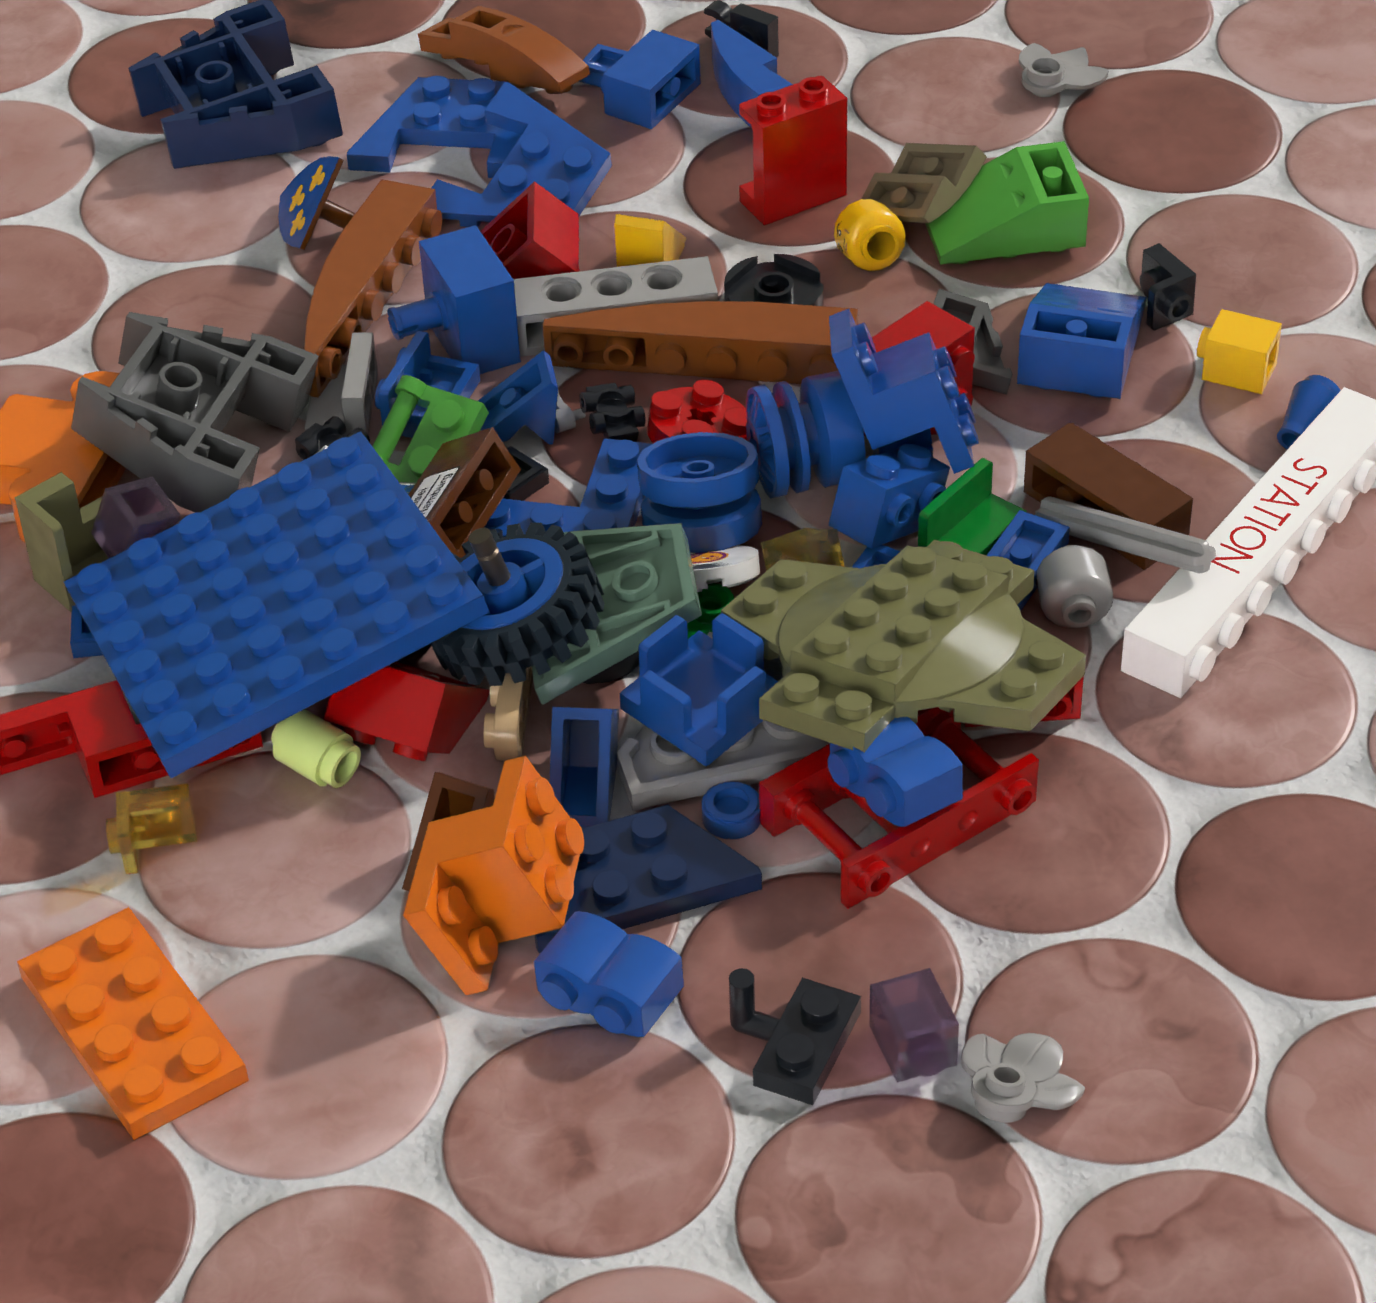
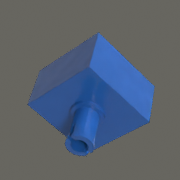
(465, 301)

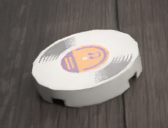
(731, 566)

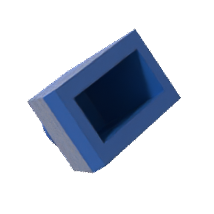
(584, 761)

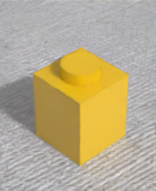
(1239, 351)

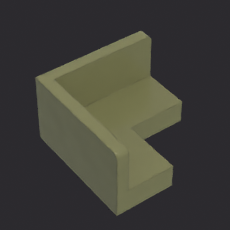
(58, 534)

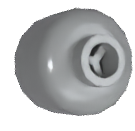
(1074, 583)

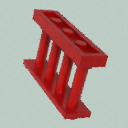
(807, 788)

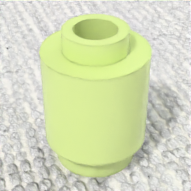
(315, 749)

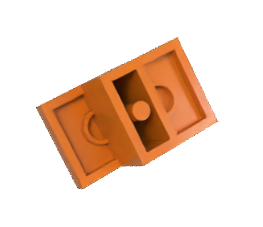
(494, 875)

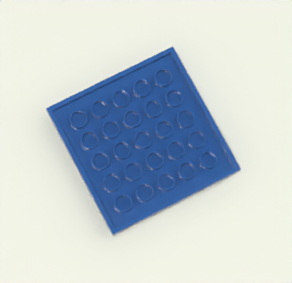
(272, 601)

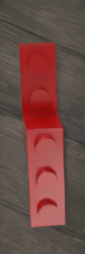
(99, 729)

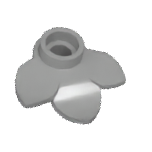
(1051, 73)
(1017, 1076)

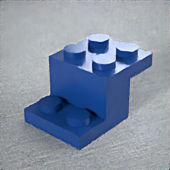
(903, 389)

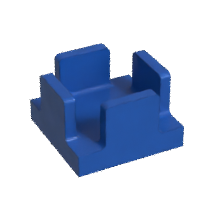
(700, 687)

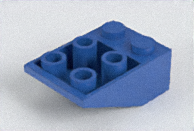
(1079, 340)

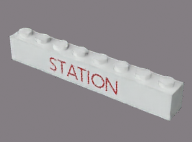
(1256, 548)

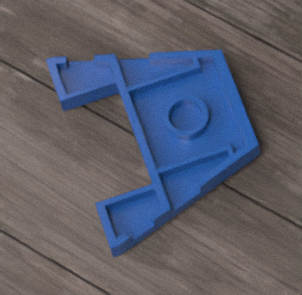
(435, 114)
(546, 153)

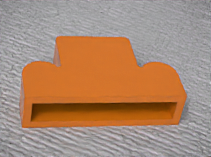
(41, 444)

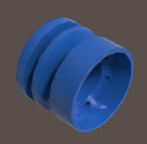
(795, 435)

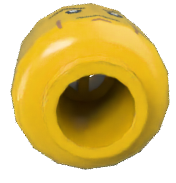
(869, 235)

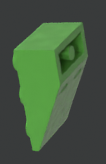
(1016, 207)

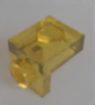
(150, 820)

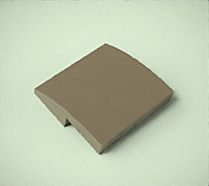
(926, 180)

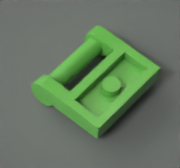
(445, 419)

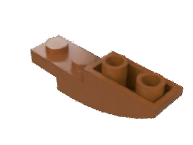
(511, 48)

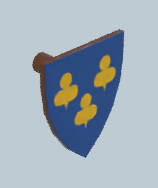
(307, 201)

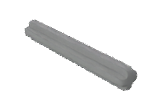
(1129, 535)

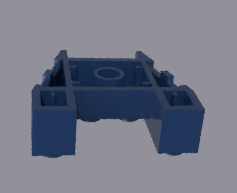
(226, 93)

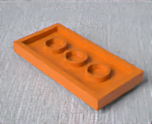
(132, 1023)

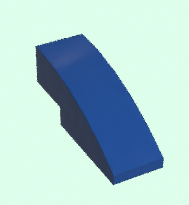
(742, 67)

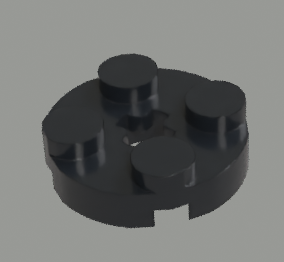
(782, 281)

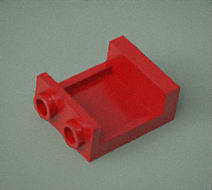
(796, 149)

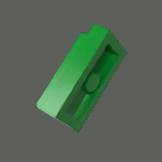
(967, 512)

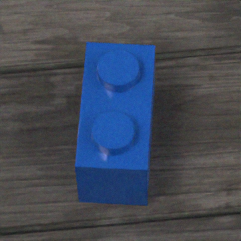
(651, 79)

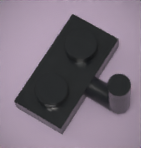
(802, 1041)

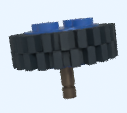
(537, 598)

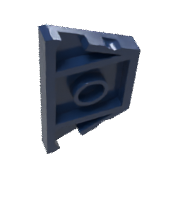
(654, 869)

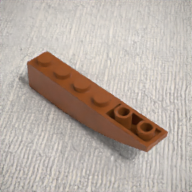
(366, 270)
(698, 340)

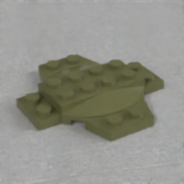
(902, 640)

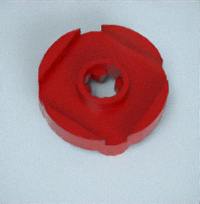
(694, 411)

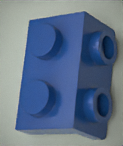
(436, 371)

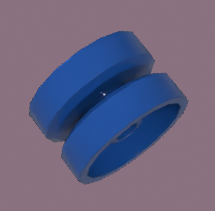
(705, 486)

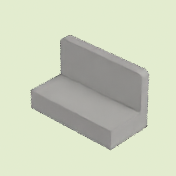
(353, 390)

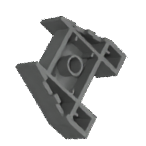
(177, 397)

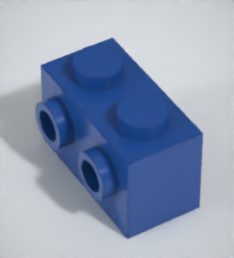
(885, 494)

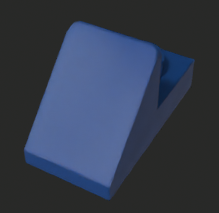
(524, 399)

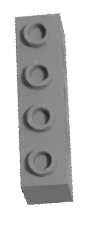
(606, 289)

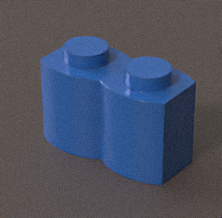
(900, 773)
(609, 974)

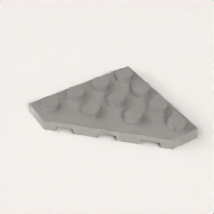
(662, 773)

